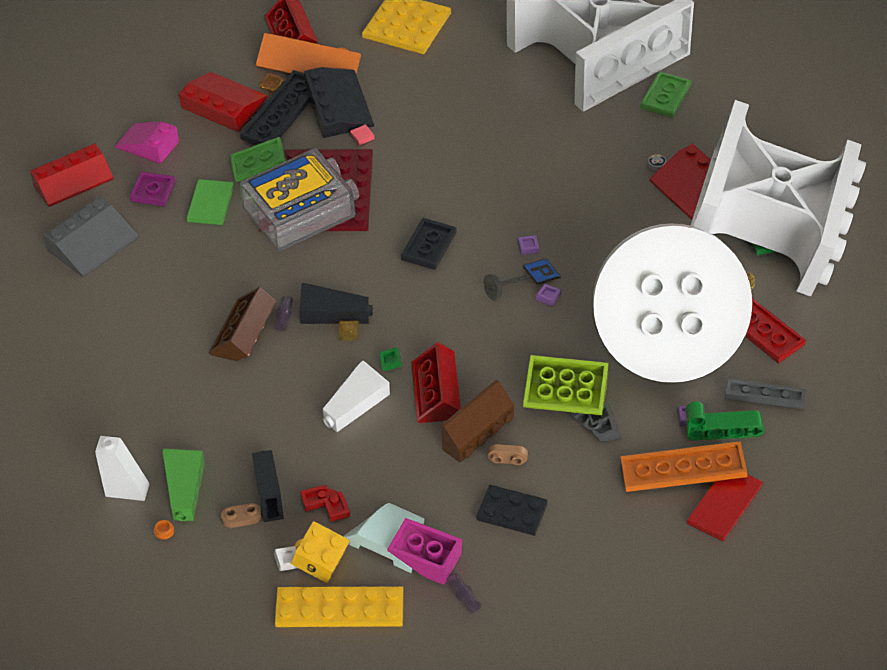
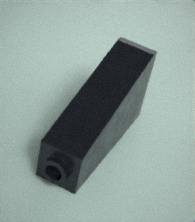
(331, 306)
(268, 486)

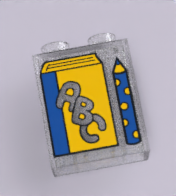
(299, 198)

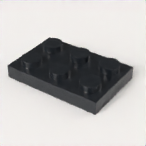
(428, 243)
(512, 510)

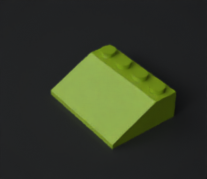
(566, 385)

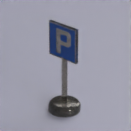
(539, 271)

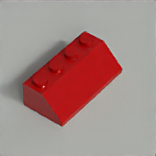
(289, 20)
(71, 175)
(435, 384)

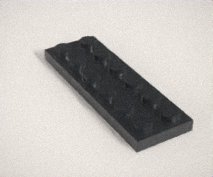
(278, 111)

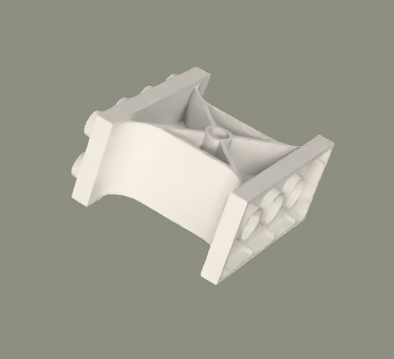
(606, 39)
(780, 198)

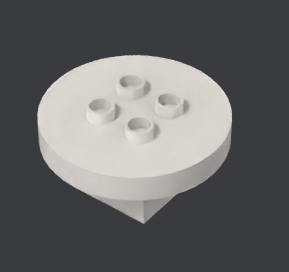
(672, 302)

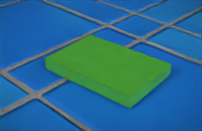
(665, 94)
(257, 159)
(210, 202)

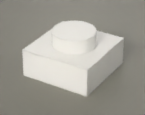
(284, 558)

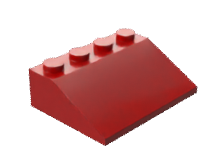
(221, 100)
(683, 178)

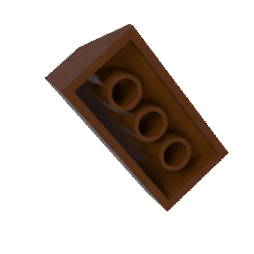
(243, 325)
(477, 421)

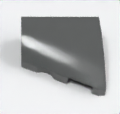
(601, 426)

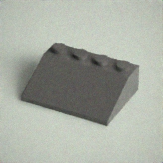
(90, 237)

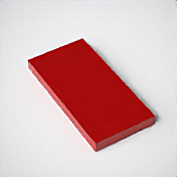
(772, 334)
(724, 505)

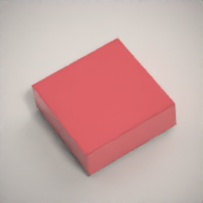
(362, 135)

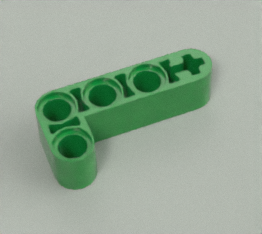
(721, 425)

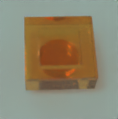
(271, 82)

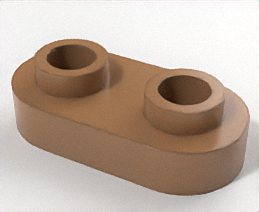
(507, 454)
(241, 515)

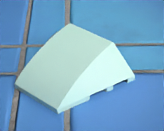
(379, 530)

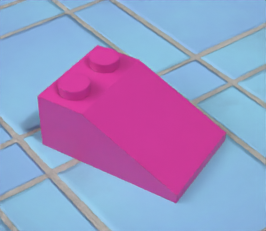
(150, 140)
(426, 550)

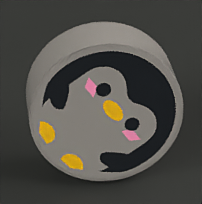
(656, 161)

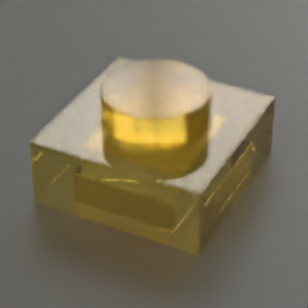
(349, 330)

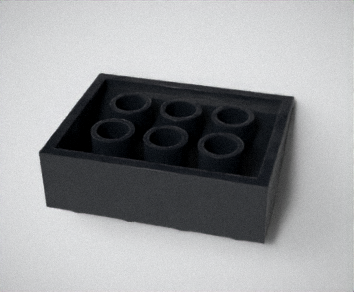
(337, 100)

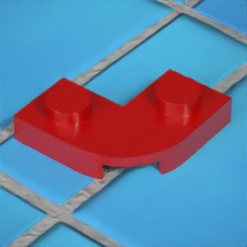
(325, 497)

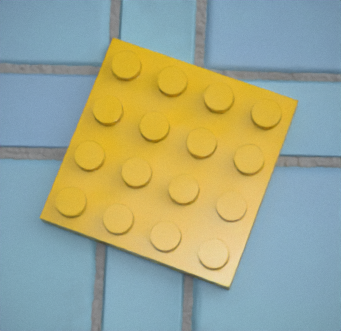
(407, 24)

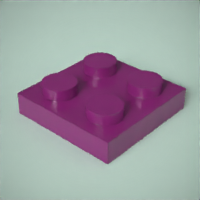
(152, 188)

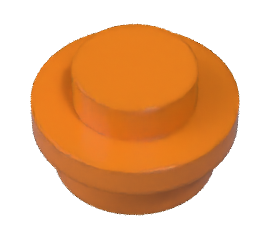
(163, 529)

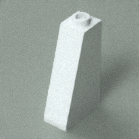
(355, 397)
(119, 470)

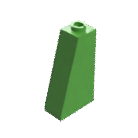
(184, 479)

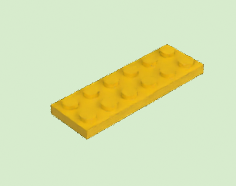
(339, 606)

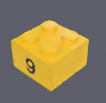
(320, 552)

